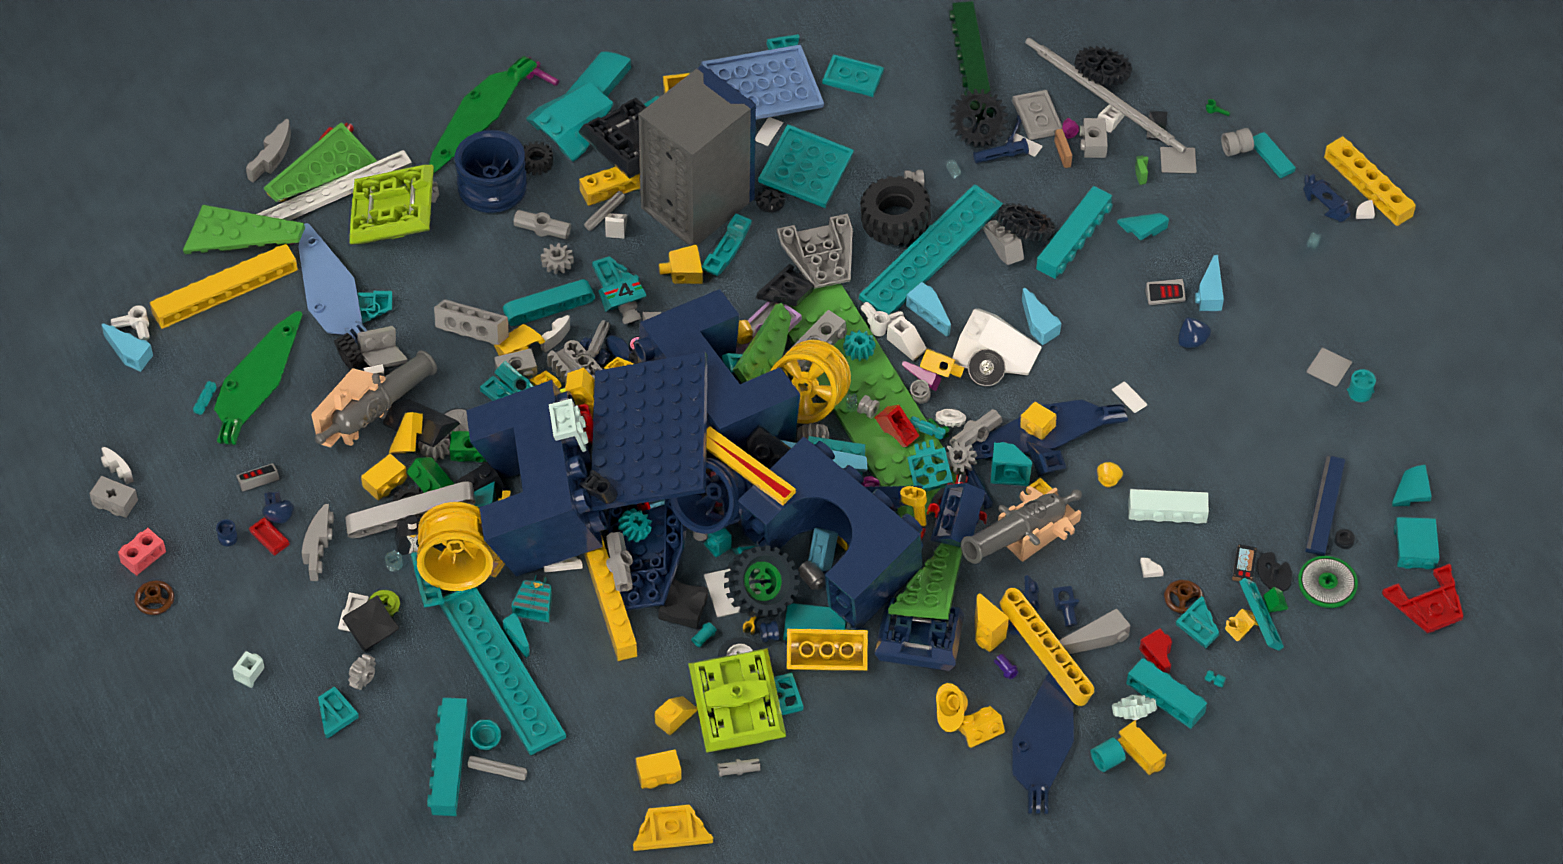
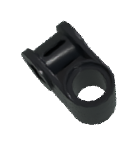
(599, 487)

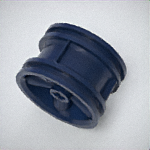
(491, 189)
(724, 488)

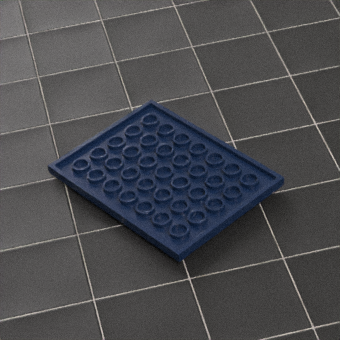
(651, 429)

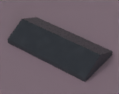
(434, 424)

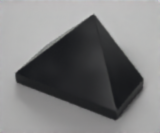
(1159, 118)

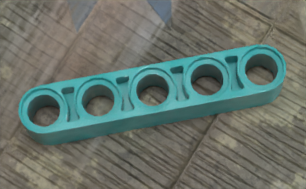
(548, 302)

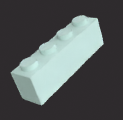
(1168, 506)

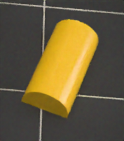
(827, 649)

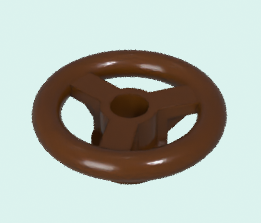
(1184, 587)
(153, 588)

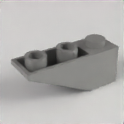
(1006, 245)

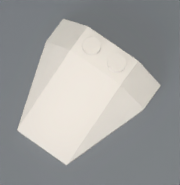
(990, 331)

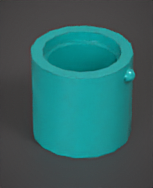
(1361, 385)
(1108, 754)

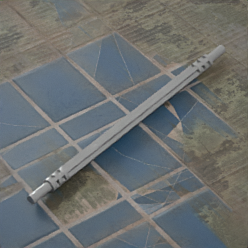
(1107, 96)

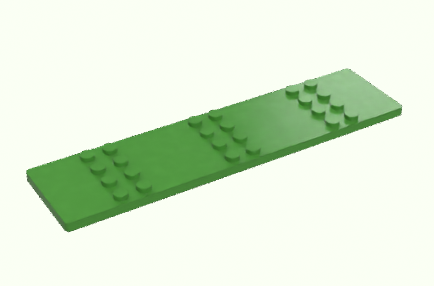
(880, 382)

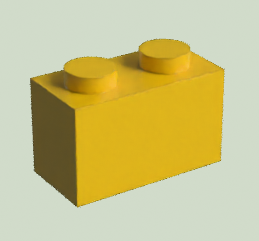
(384, 477)
(658, 769)

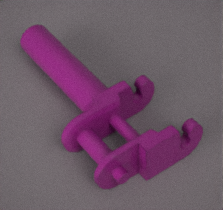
(543, 75)

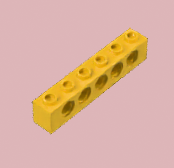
(1370, 181)

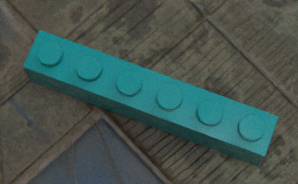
(1074, 232)
(449, 757)

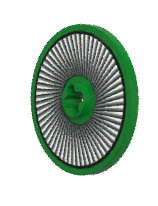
(1323, 568)

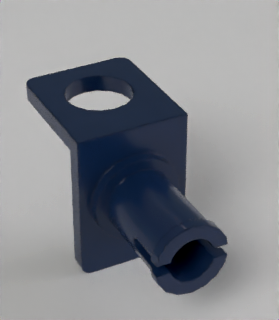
(1067, 606)

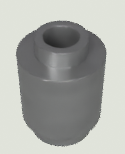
(812, 575)

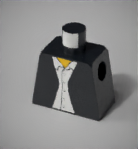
(407, 535)

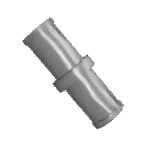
(738, 767)

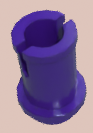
(1009, 670)

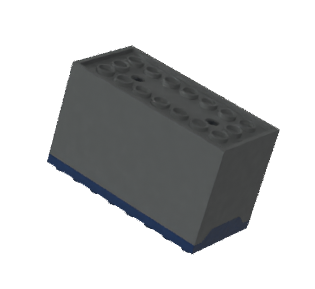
(697, 155)

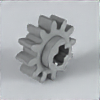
(557, 258)
(967, 455)
(362, 672)

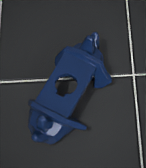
(1337, 206)

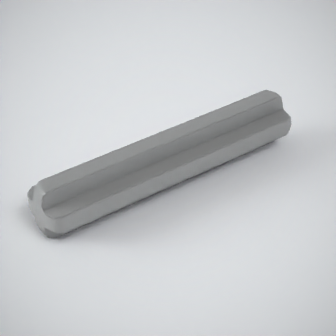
(607, 208)
(598, 338)
(497, 767)

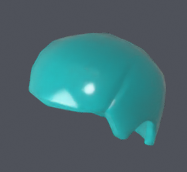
(485, 734)

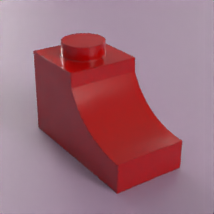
(897, 424)
(1155, 649)

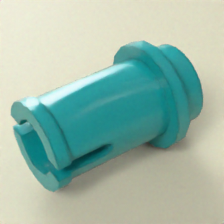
(704, 634)

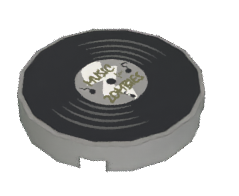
(986, 367)

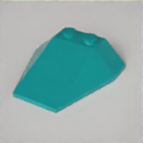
(567, 114)

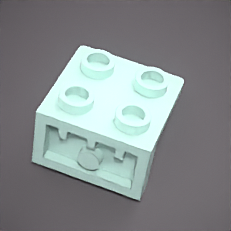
(568, 422)

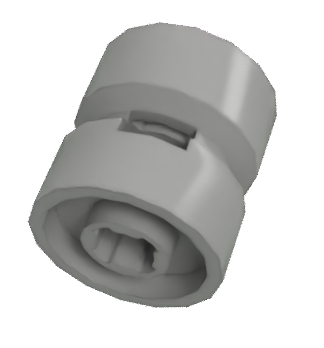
(1237, 142)

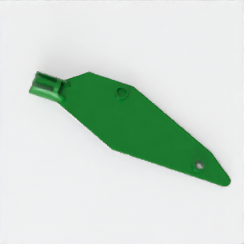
(480, 109)
(255, 378)

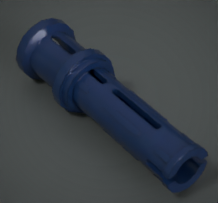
(1009, 149)

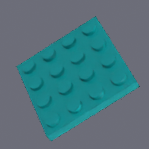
(806, 166)

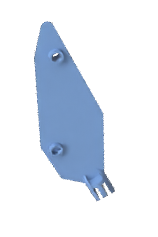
(329, 287)

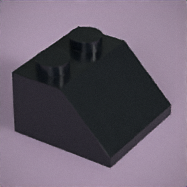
(483, 476)

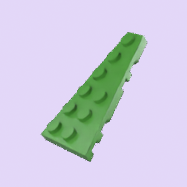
(325, 161)
(237, 230)
(766, 346)
(932, 587)

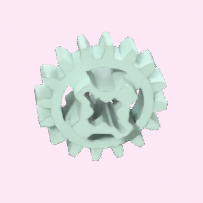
(1134, 707)

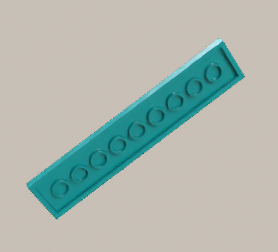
(931, 250)
(502, 670)

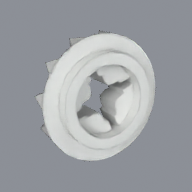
(950, 417)

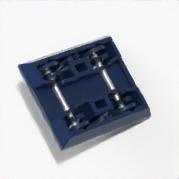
(919, 639)

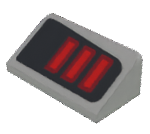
(1165, 292)
(257, 477)

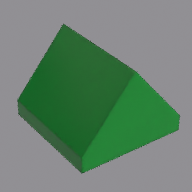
(1275, 600)

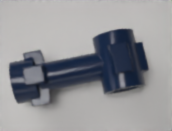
(603, 355)

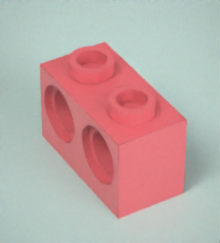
(143, 553)

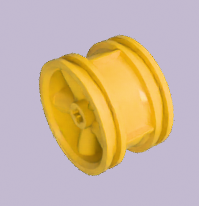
(824, 359)
(458, 528)

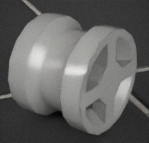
(868, 406)

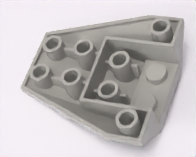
(821, 252)

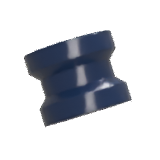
(769, 631)

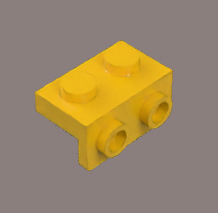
(982, 726)

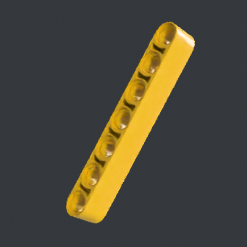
(1054, 655)

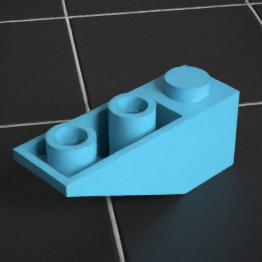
(1040, 321)
(131, 350)

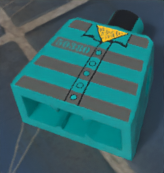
(533, 600)

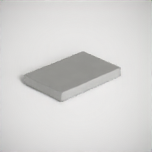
(1037, 114)

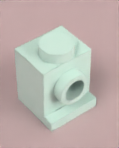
(248, 668)

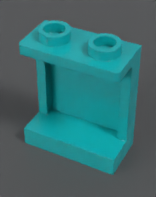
(1417, 542)

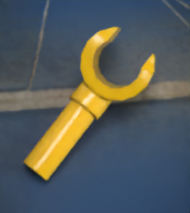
(750, 623)

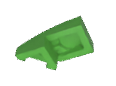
(1141, 169)

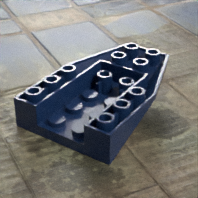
(653, 557)

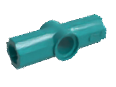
(511, 376)

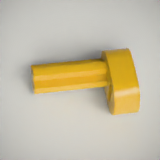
(917, 499)

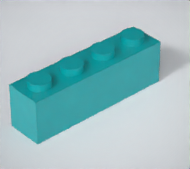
(1167, 692)

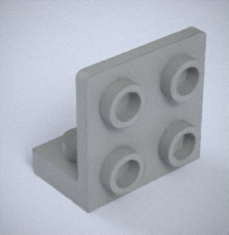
(380, 347)

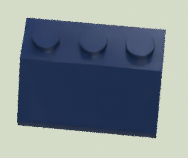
(958, 513)

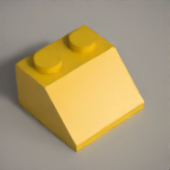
(990, 624)

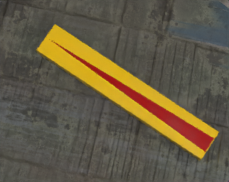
(748, 467)

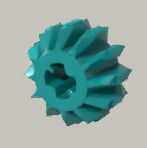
(859, 345)
(634, 525)

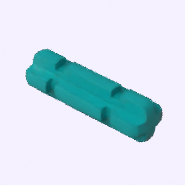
(204, 397)
(927, 427)

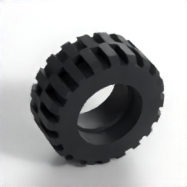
(895, 228)

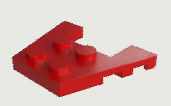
(1431, 609)

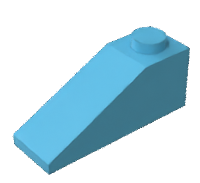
(1210, 289)
(927, 305)

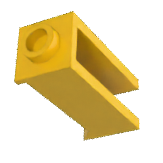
(1142, 748)

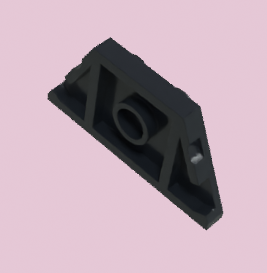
(786, 288)

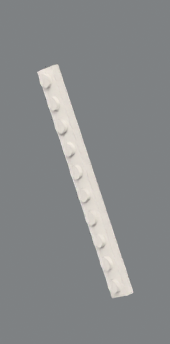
(335, 189)

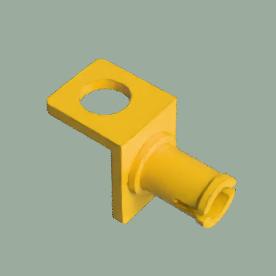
(1240, 624)

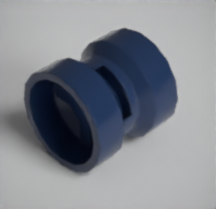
(226, 532)

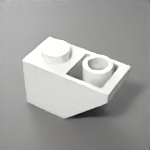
(905, 338)

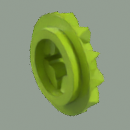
(393, 600)

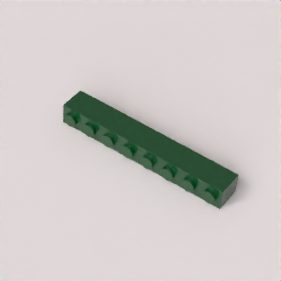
(969, 52)

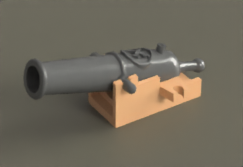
(364, 398)
(1025, 527)

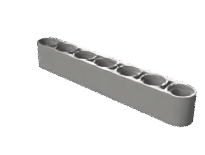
(387, 515)

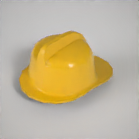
(950, 707)

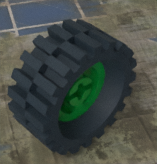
(777, 570)

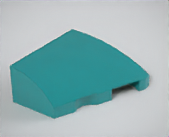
(1144, 225)
(374, 304)
(1413, 487)

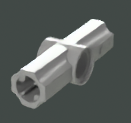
(542, 224)
(977, 430)
(619, 561)

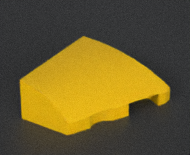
(519, 340)
(406, 435)

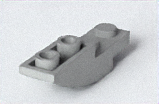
(275, 149)
(316, 540)

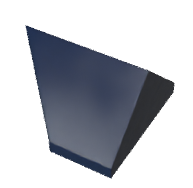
(1045, 459)

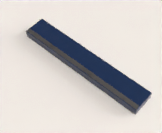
(1325, 505)

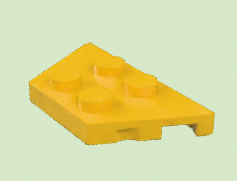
(671, 828)

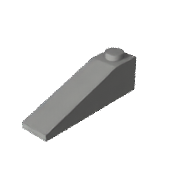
(1099, 633)

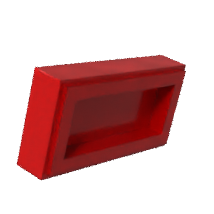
(269, 536)

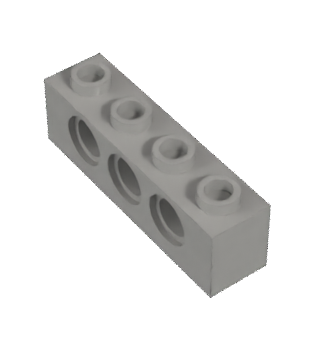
(471, 322)
(827, 324)

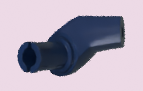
(618, 347)

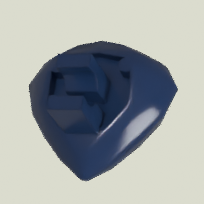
(1193, 333)
(277, 510)

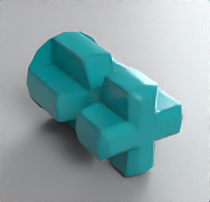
(1218, 680)

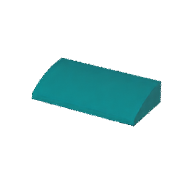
(605, 72)

